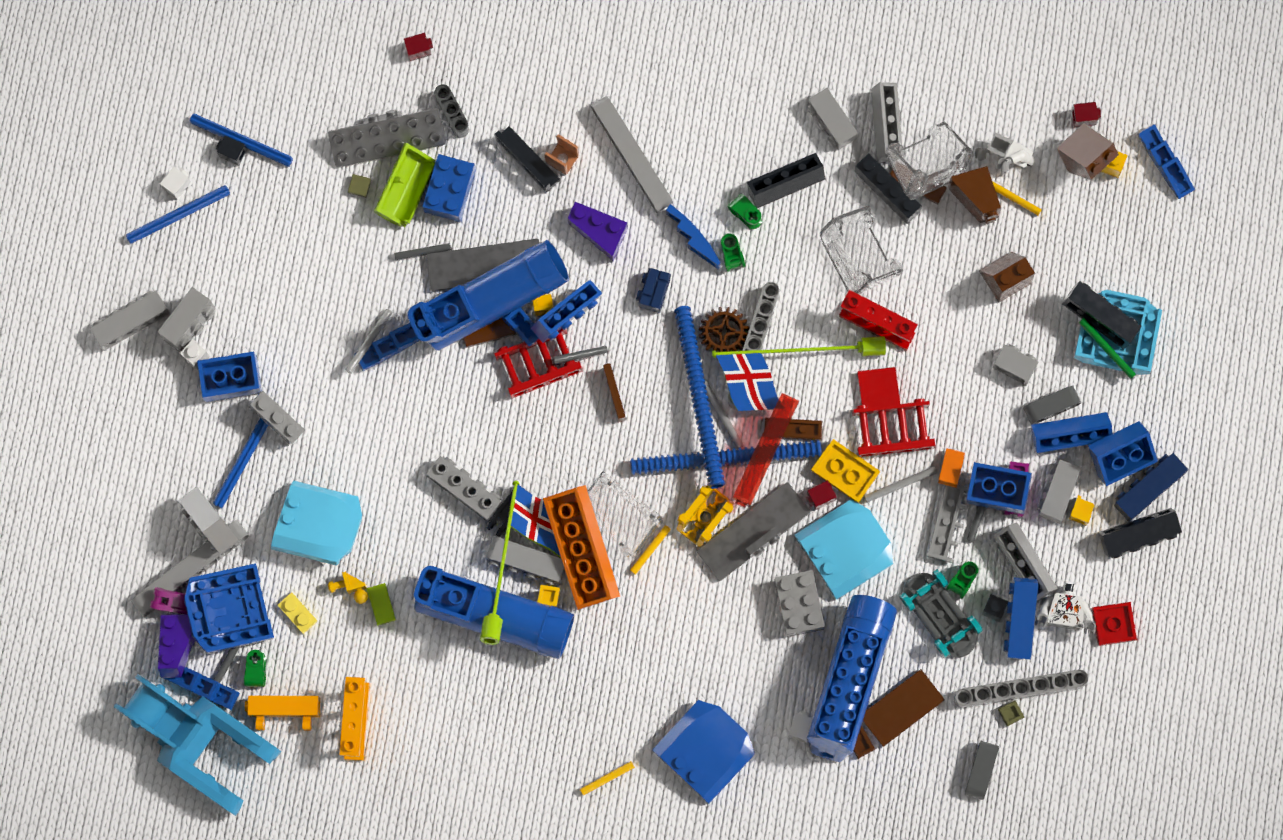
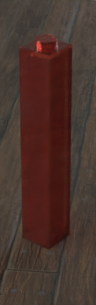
(765, 450)

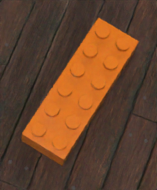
(581, 547)

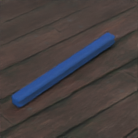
(251, 144)
(178, 214)
(240, 464)

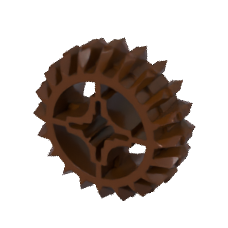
(726, 316)

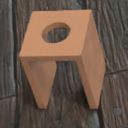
(563, 147)

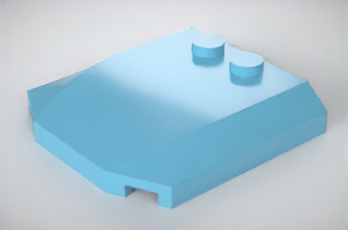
(1140, 351)
(317, 523)
(846, 547)

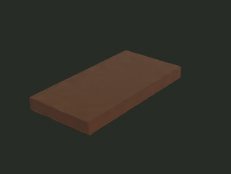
(902, 708)

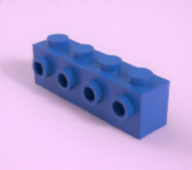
(564, 312)
(1070, 432)
(1022, 618)

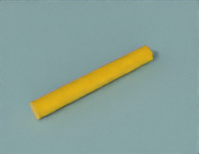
(1018, 200)
(650, 549)
(607, 778)

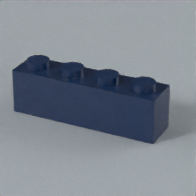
(1152, 486)

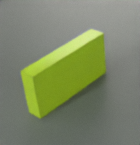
(381, 604)

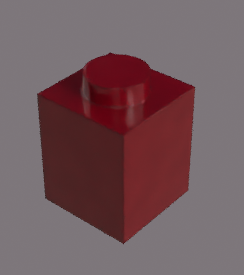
(418, 46)
(1085, 113)
(821, 495)

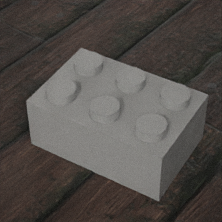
(187, 320)
(208, 520)
(799, 603)

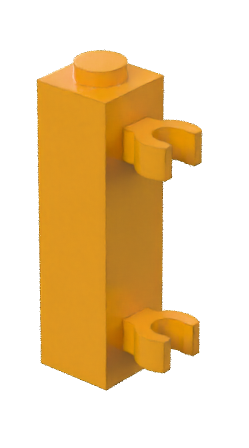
(283, 707)

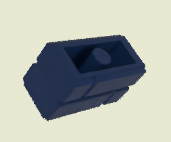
(654, 290)

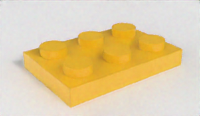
(845, 471)

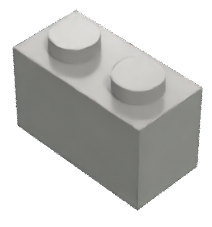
(1015, 364)

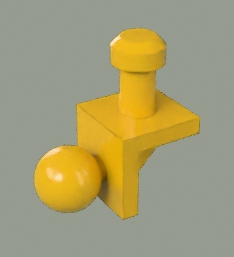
(352, 585)

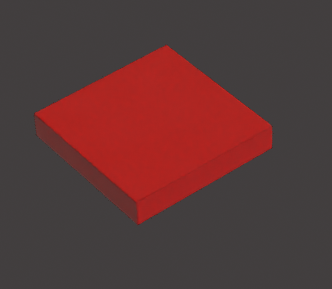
(879, 387)
(1114, 624)

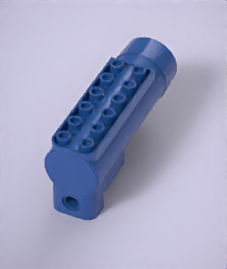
(488, 296)
(466, 602)
(851, 677)

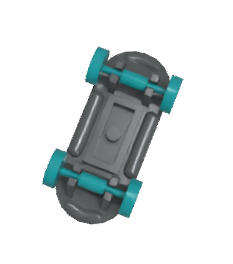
(940, 614)

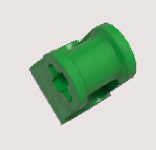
(743, 209)
(732, 256)
(962, 580)
(255, 673)

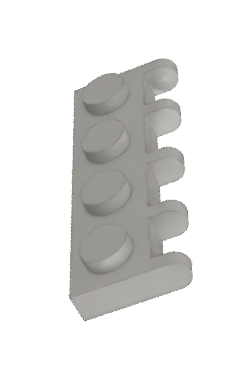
(946, 523)

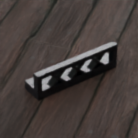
(527, 158)

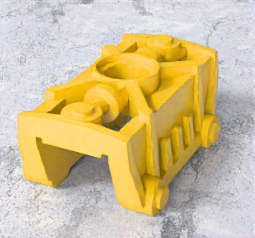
(697, 508)

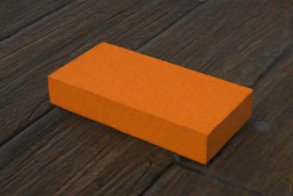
(951, 468)

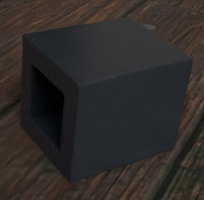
(231, 150)
(995, 607)

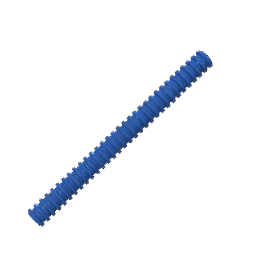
(699, 397)
(727, 457)

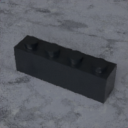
(786, 180)
(887, 188)
(1101, 314)
(1140, 532)

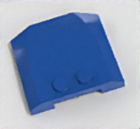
(227, 609)
(706, 749)

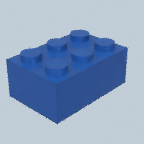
(449, 188)
(229, 376)
(1122, 453)
(999, 488)

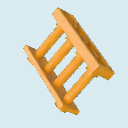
(354, 718)

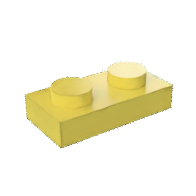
(297, 613)

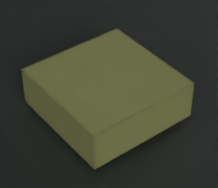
(359, 185)
(1011, 713)

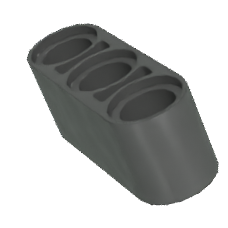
(452, 119)
(1052, 405)
(981, 770)

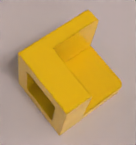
(543, 304)
(1081, 511)
(549, 595)

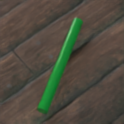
(1107, 348)

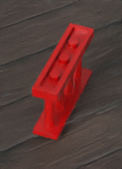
(878, 320)
(535, 380)
(905, 443)

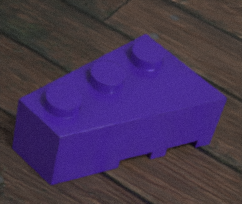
(599, 228)
(174, 645)

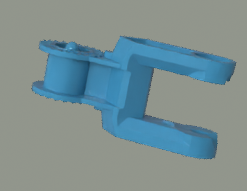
(187, 732)

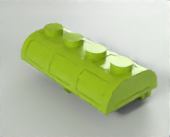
(405, 186)

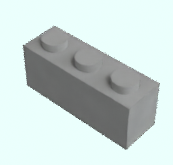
(832, 119)
(276, 417)
(1058, 491)

